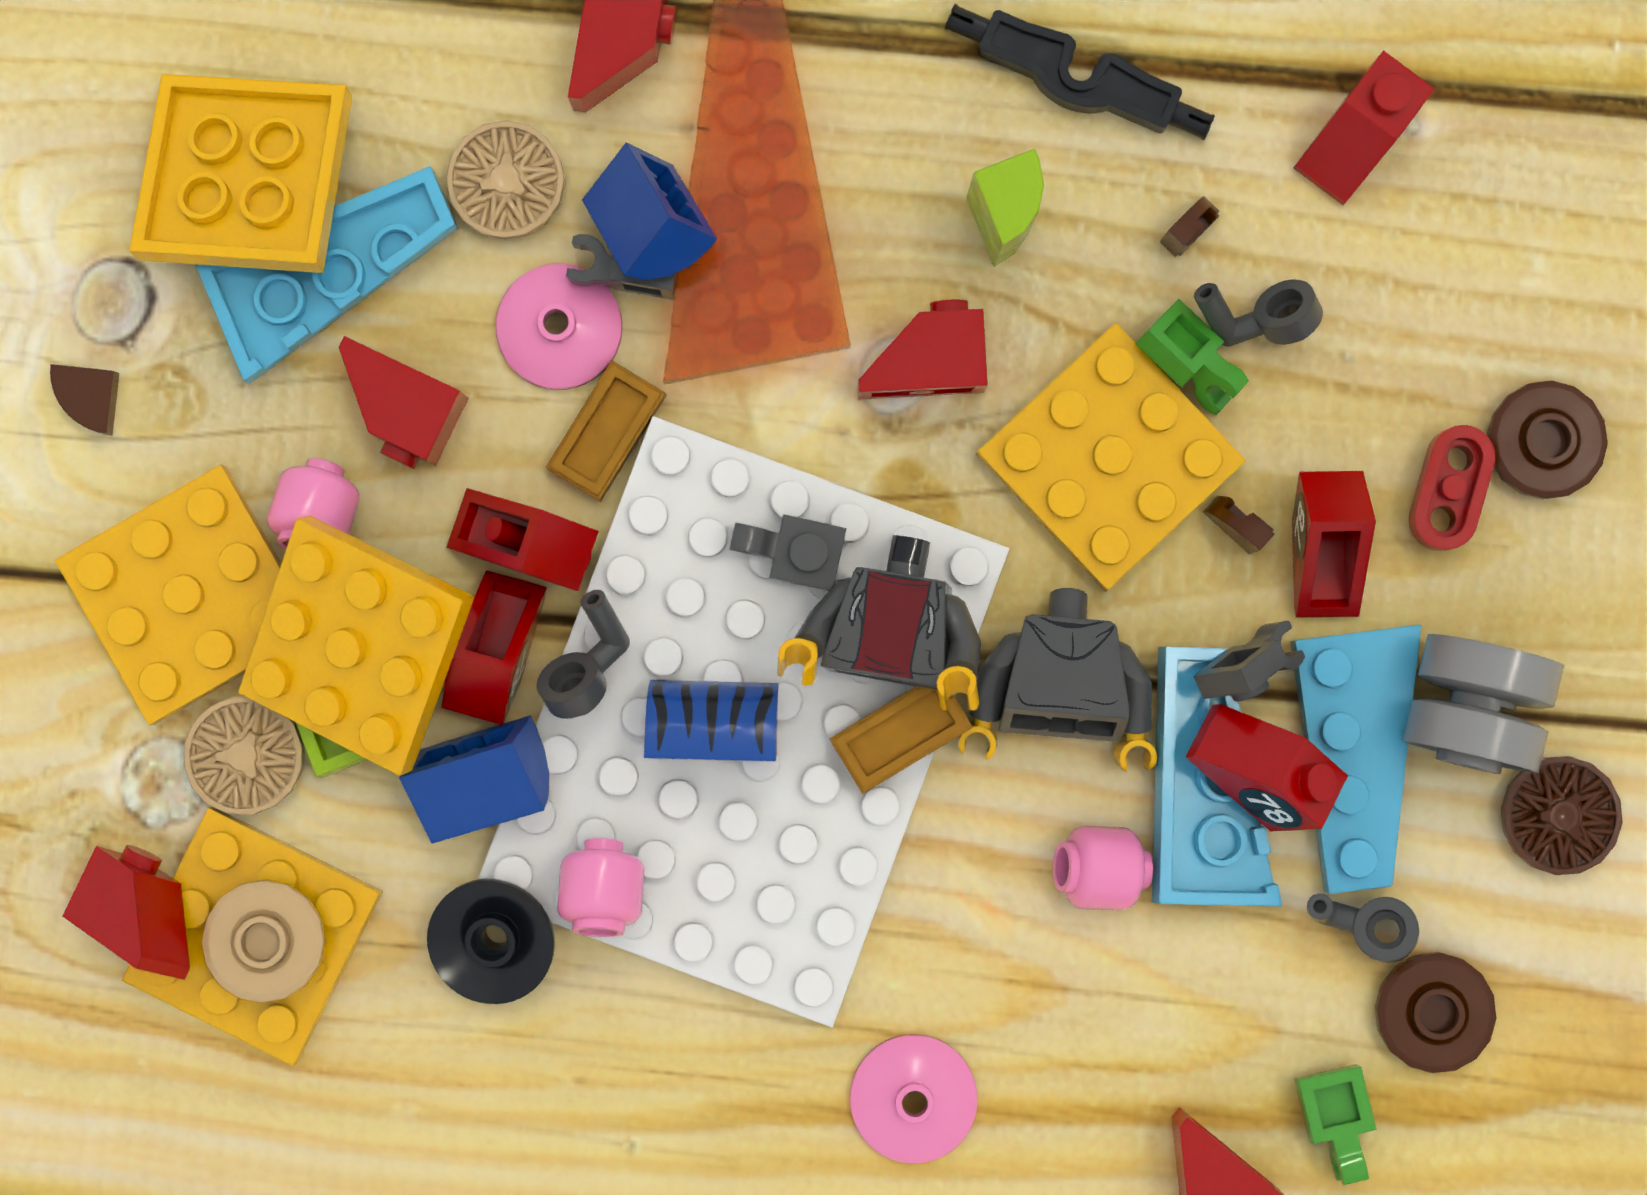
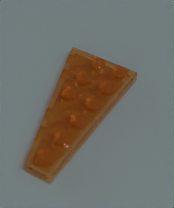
(771, 275)

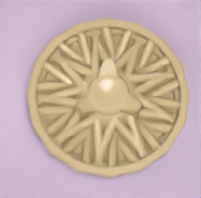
(505, 179)
(243, 756)
(263, 941)

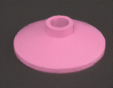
(562, 358)
(905, 1066)

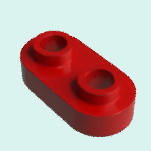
(1452, 490)

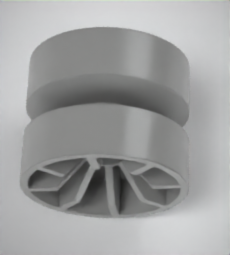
(1482, 683)

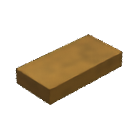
(606, 431)
(898, 735)

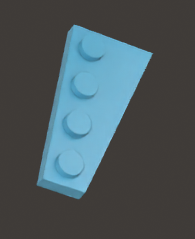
(369, 243)
(1355, 711)
(1202, 838)

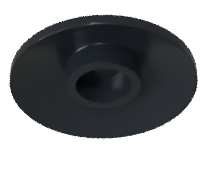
(475, 963)

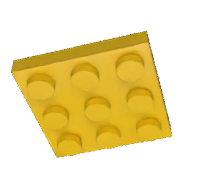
(241, 173)
(1110, 457)
(177, 592)
(355, 644)
(216, 862)

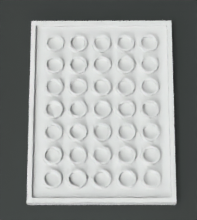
(748, 865)

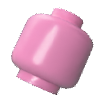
(312, 491)
(1102, 868)
(600, 888)

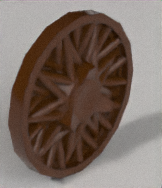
(1547, 439)
(1562, 816)
(1435, 1012)

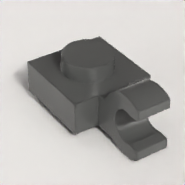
(607, 272)
(801, 552)
(1246, 668)

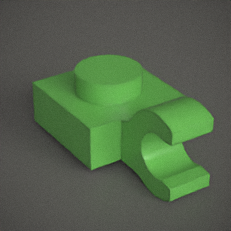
(1187, 350)
(1337, 1111)

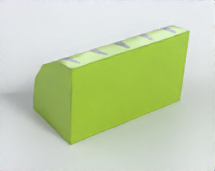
(1006, 202)

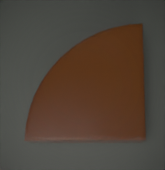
(1190, 226)
(87, 395)
(1247, 531)

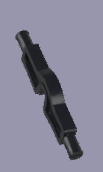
(1113, 84)

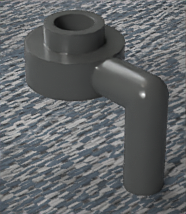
(1282, 314)
(576, 681)
(1363, 922)

